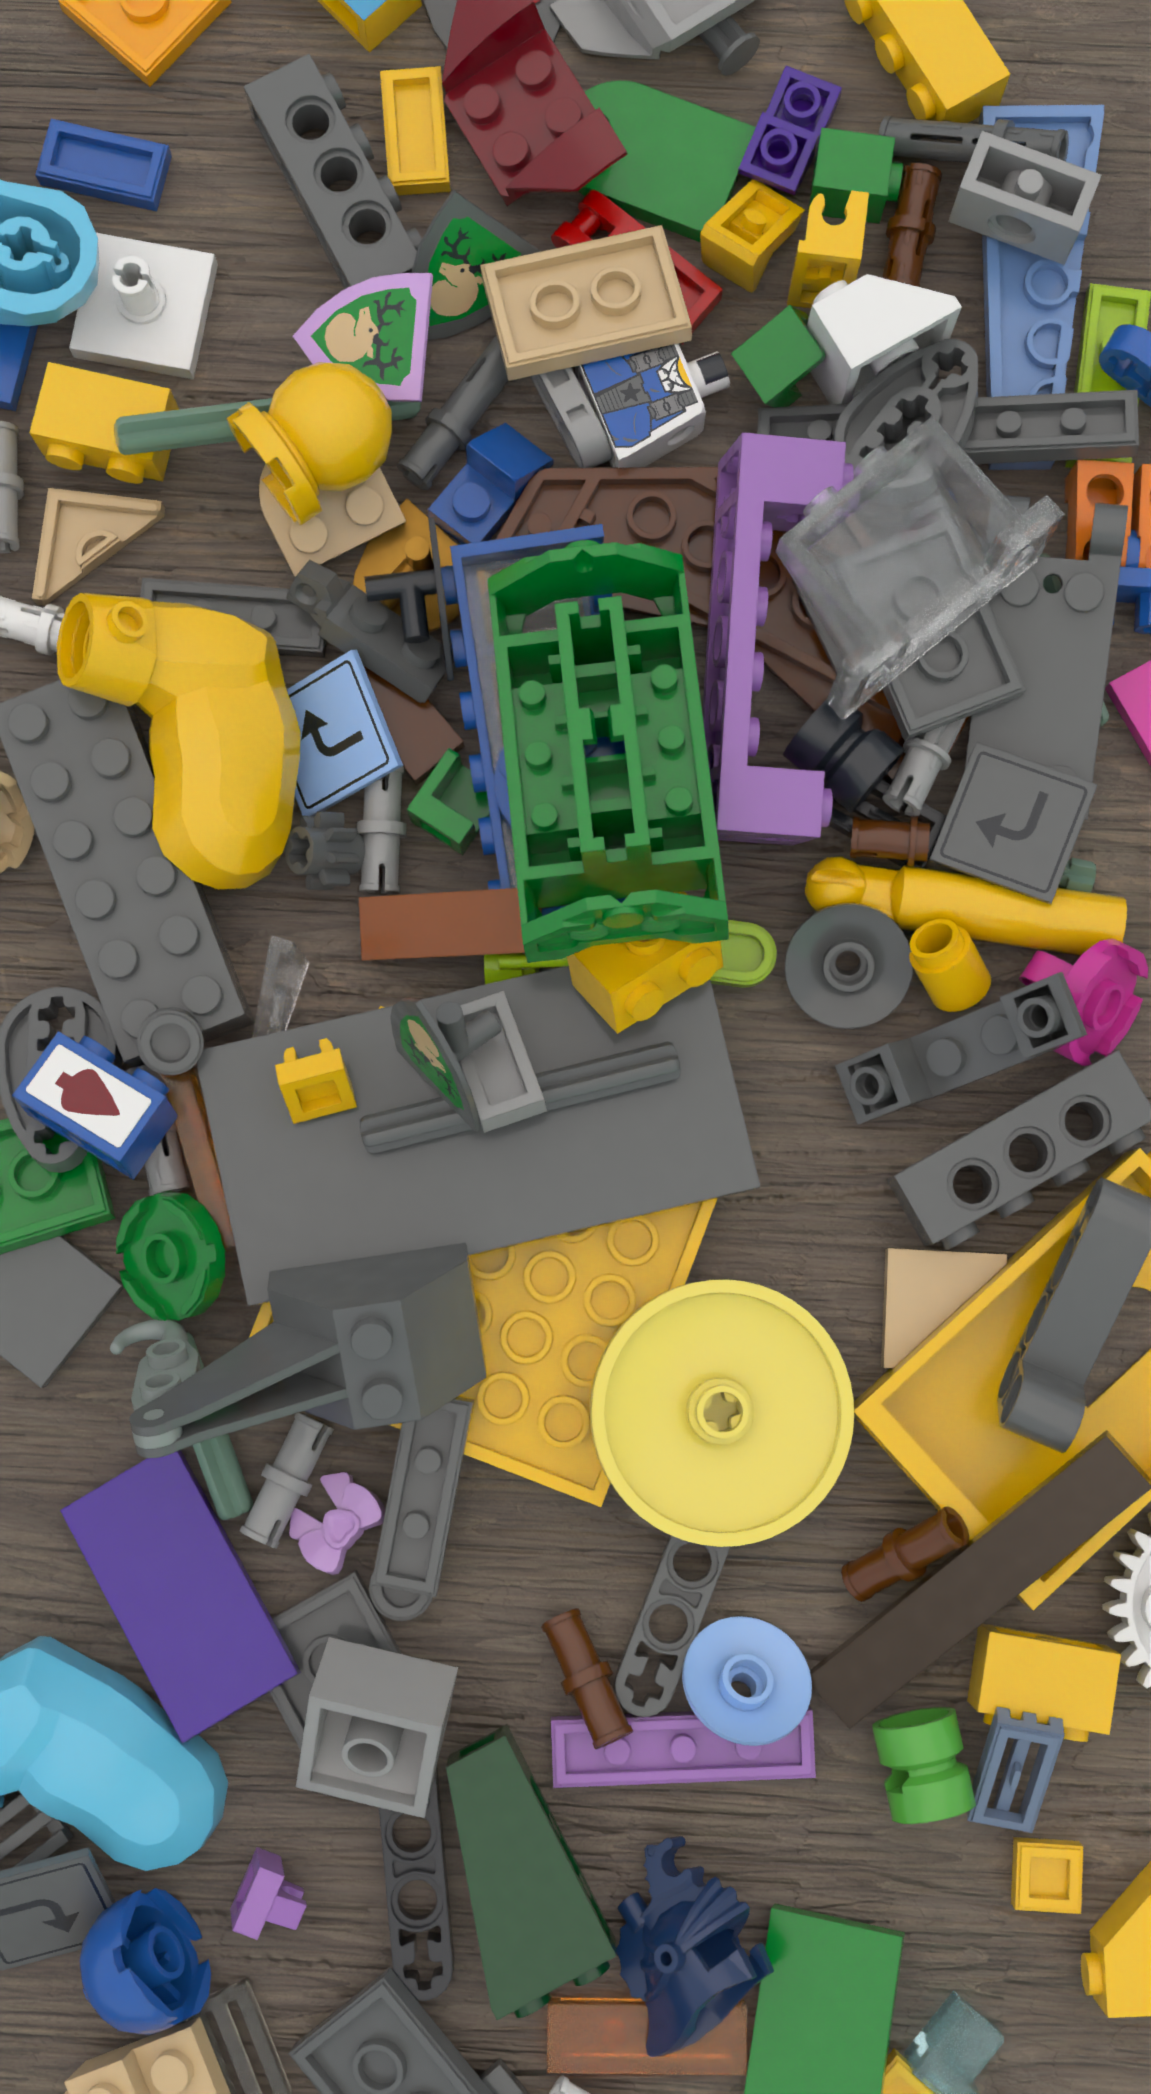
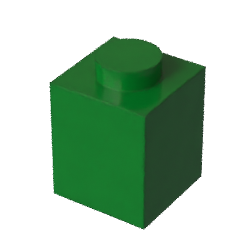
(855, 163)

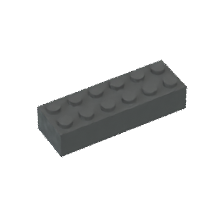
(130, 907)

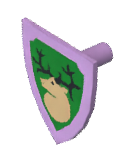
(377, 330)

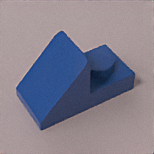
(488, 484)

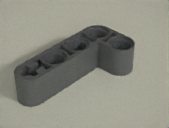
(1047, 1373)

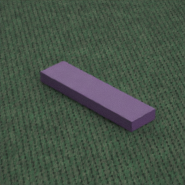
(674, 1750)

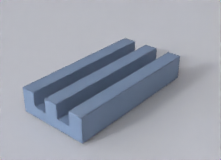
(1023, 1732)

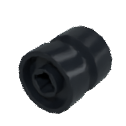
(846, 753)

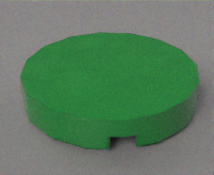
(171, 1256)

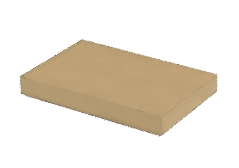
(586, 302)

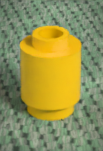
(949, 965)

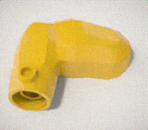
(217, 732)

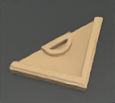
(83, 533)
(924, 1291)

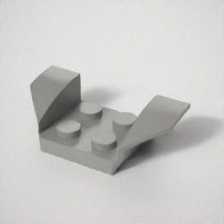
(639, 26)

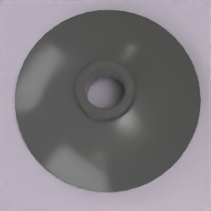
(856, 995)

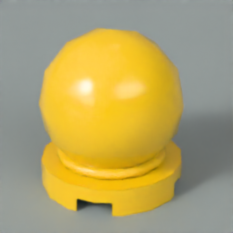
(320, 434)

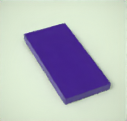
(180, 1593)

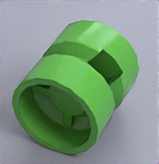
(925, 1775)

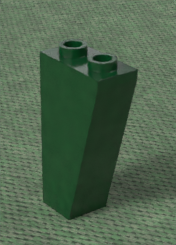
(523, 1882)

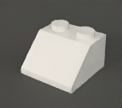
(872, 327)

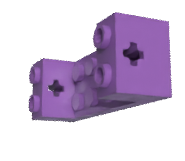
(760, 489)

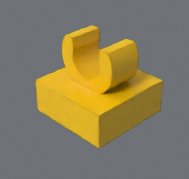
(315, 1083)

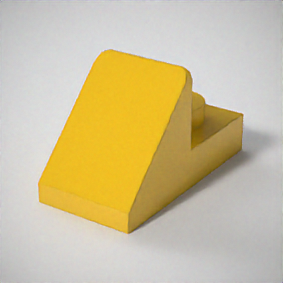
(747, 232)

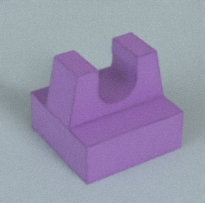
(266, 1897)

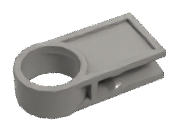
(573, 417)

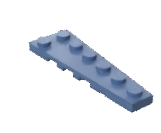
(1029, 296)

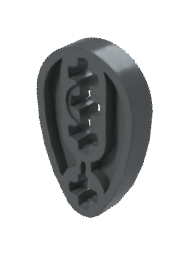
(913, 388)
(24, 1039)

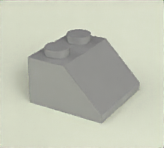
(375, 1727)

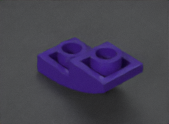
(790, 130)

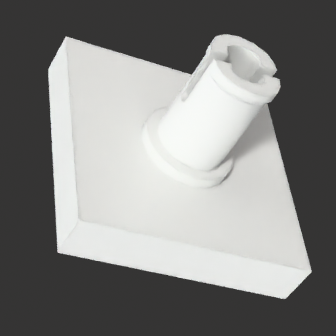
(146, 307)

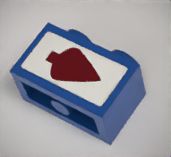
(97, 1103)

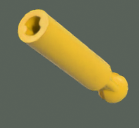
(983, 909)

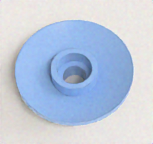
(764, 1661)

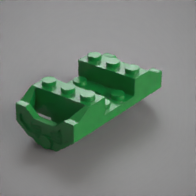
(616, 821)

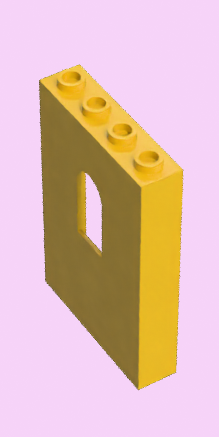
(941, 1402)

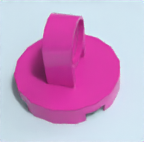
(1102, 990)

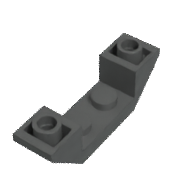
(962, 1050)

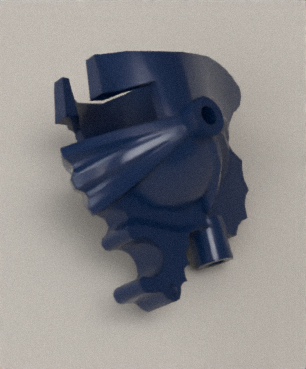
(685, 1951)

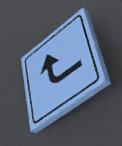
(341, 735)

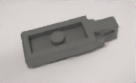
(370, 629)

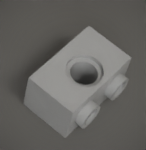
(1024, 197)

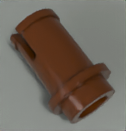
(890, 839)

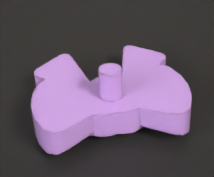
(326, 1543)

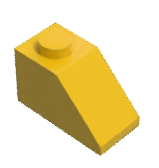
(1120, 1954)

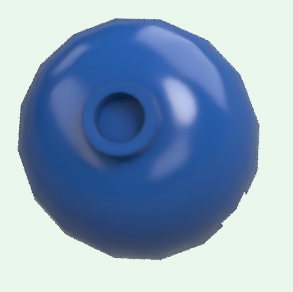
(142, 1964)

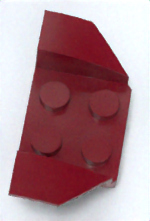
(522, 102)

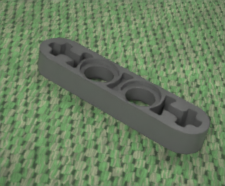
(672, 1589)

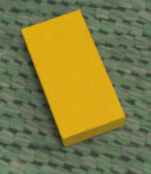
(415, 130)

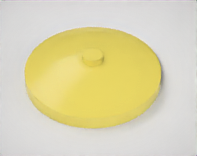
(722, 1412)

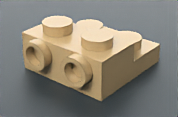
(163, 2063)

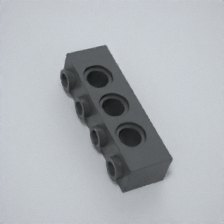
(301, 100)
(1101, 1089)

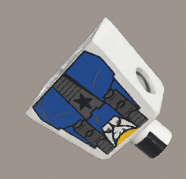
(650, 400)

